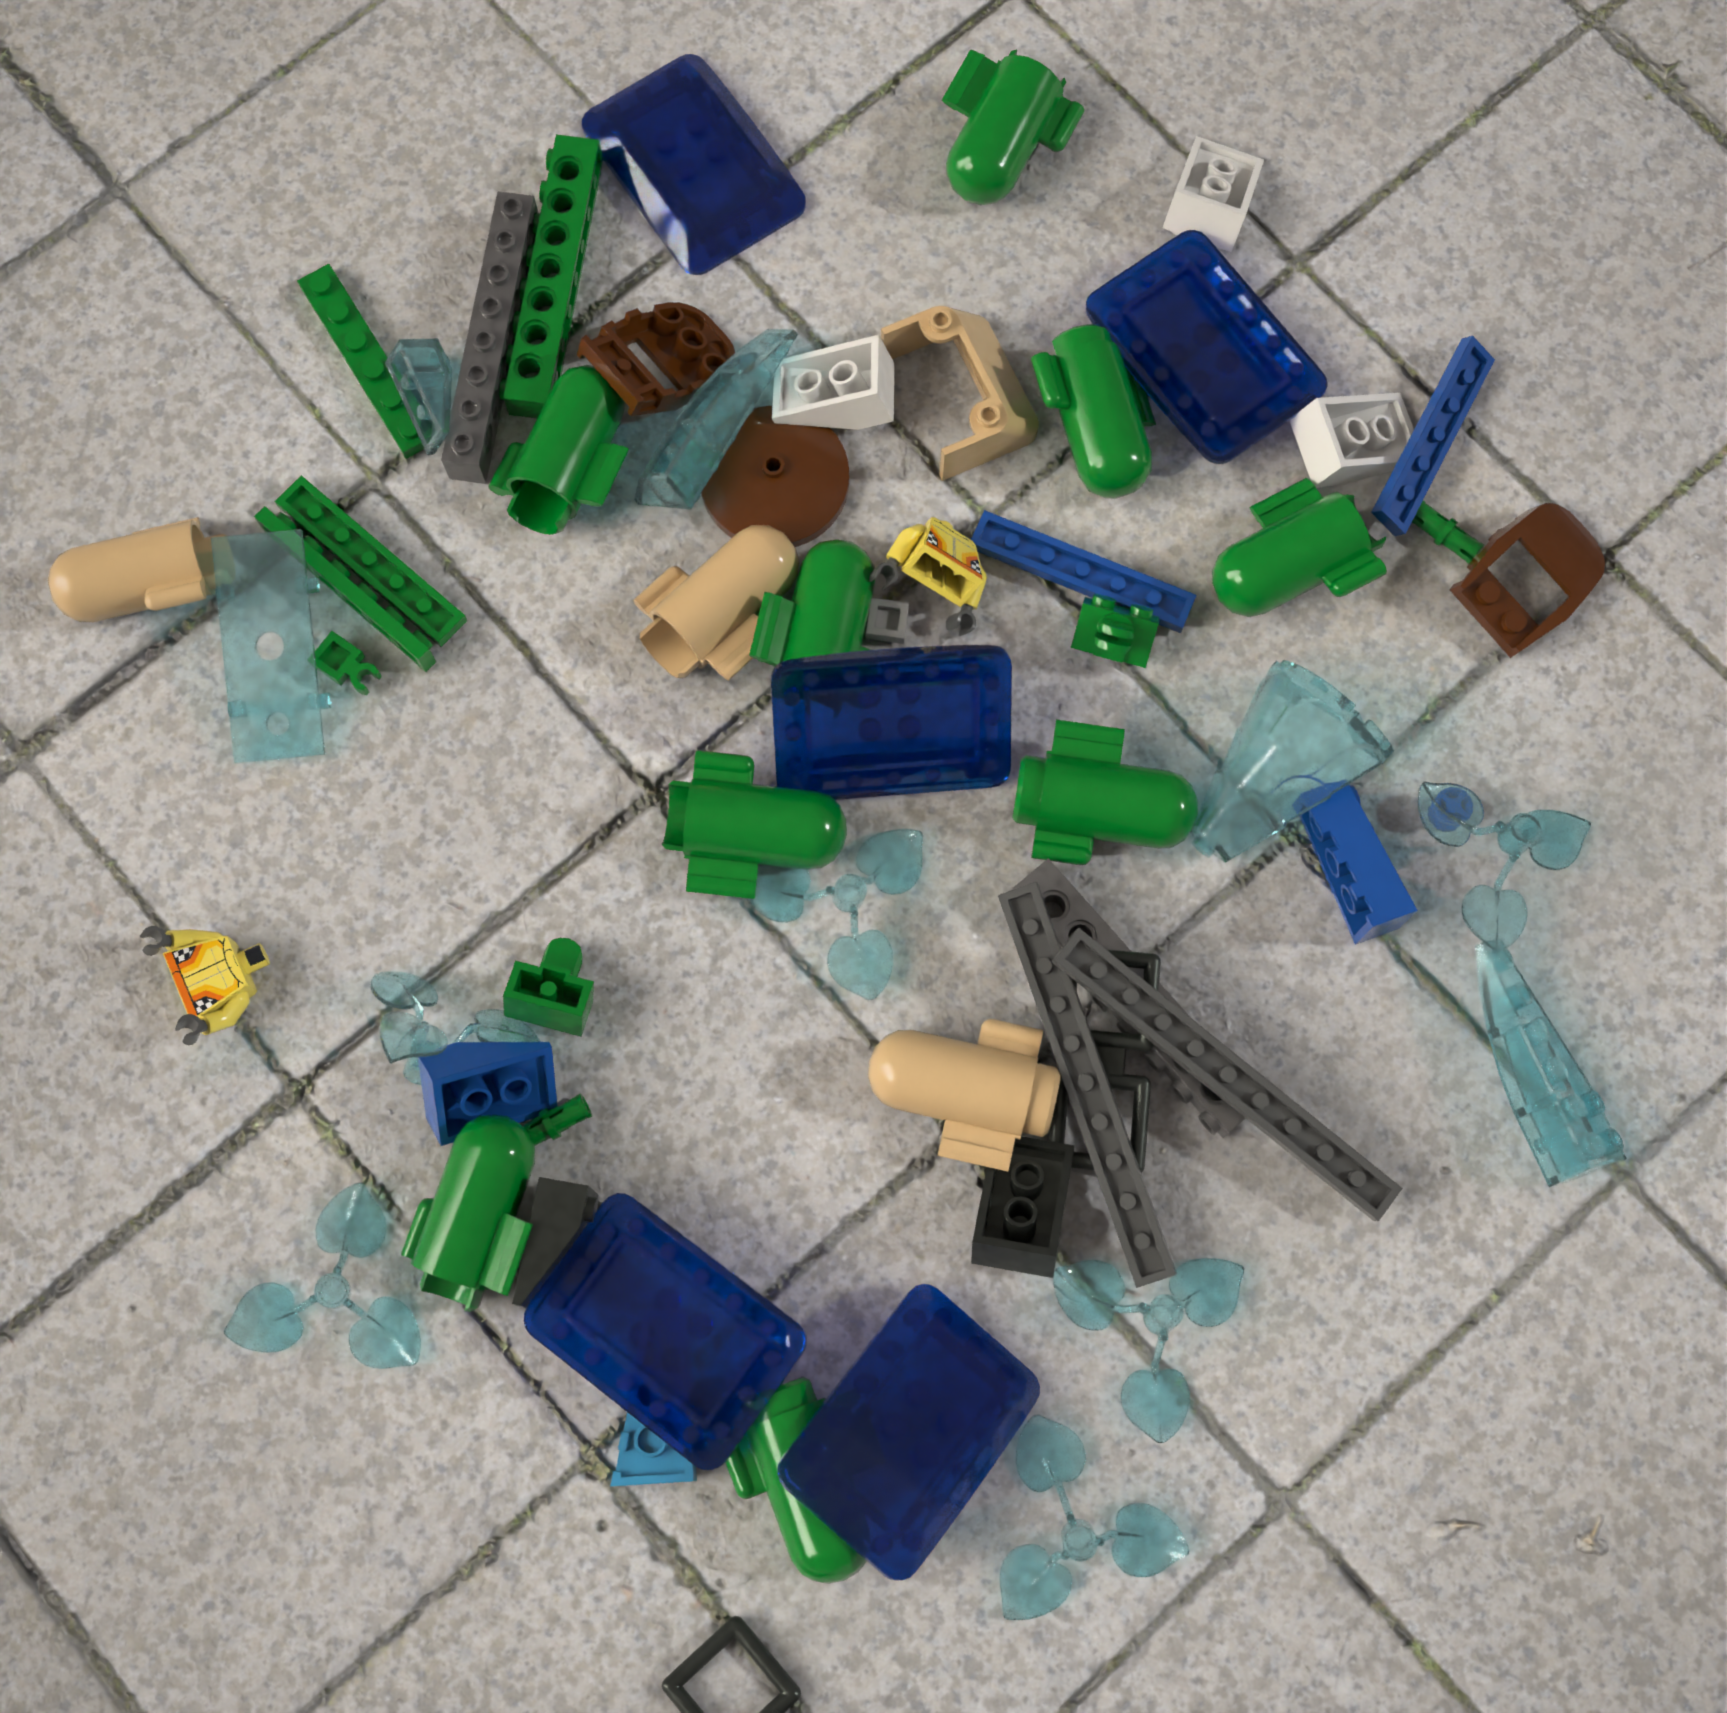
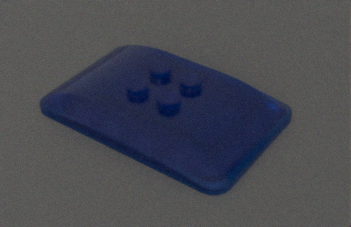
(694, 164)
(1206, 347)
(893, 720)
(665, 1331)
(909, 1432)

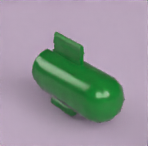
(1008, 113)
(1099, 409)
(565, 455)
(1300, 547)
(825, 610)
(1089, 795)
(737, 825)
(470, 1230)
(753, 1470)

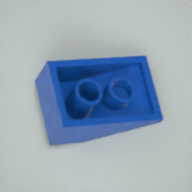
(486, 1080)

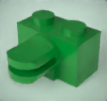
(1115, 630)
(553, 991)

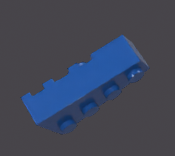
(1357, 867)

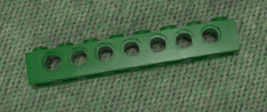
(568, 158)

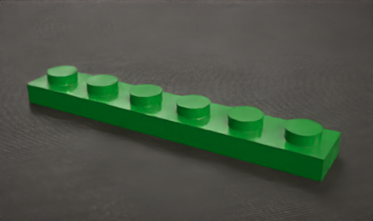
(361, 354)
(371, 561)
(358, 597)

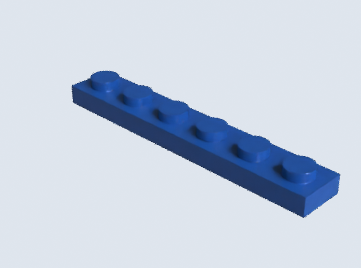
(1433, 436)
(1080, 569)

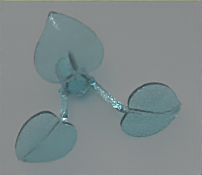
(1552, 837)
(864, 960)
(411, 1037)
(1203, 1286)
(384, 1335)
(1037, 1584)

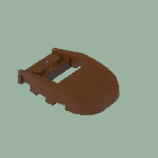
(678, 341)
(1564, 552)

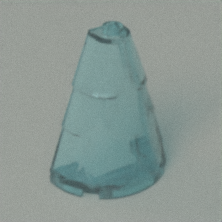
(1285, 759)

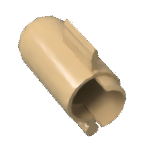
(134, 573)
(716, 607)
(980, 1090)

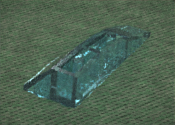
(711, 423)
(1541, 1078)

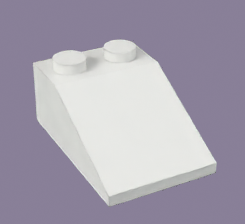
(1214, 192)
(836, 386)
(1351, 436)

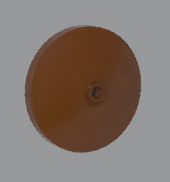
(801, 493)

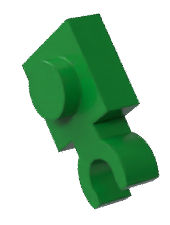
(342, 661)

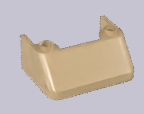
(1004, 416)

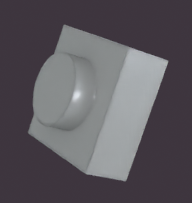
(887, 620)

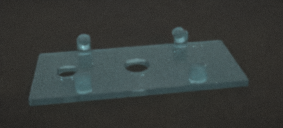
(258, 592)

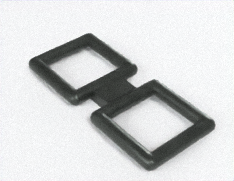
(1112, 1051)
(738, 1629)

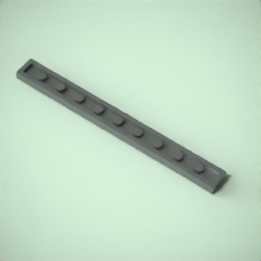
(1227, 1075)
(1087, 1087)

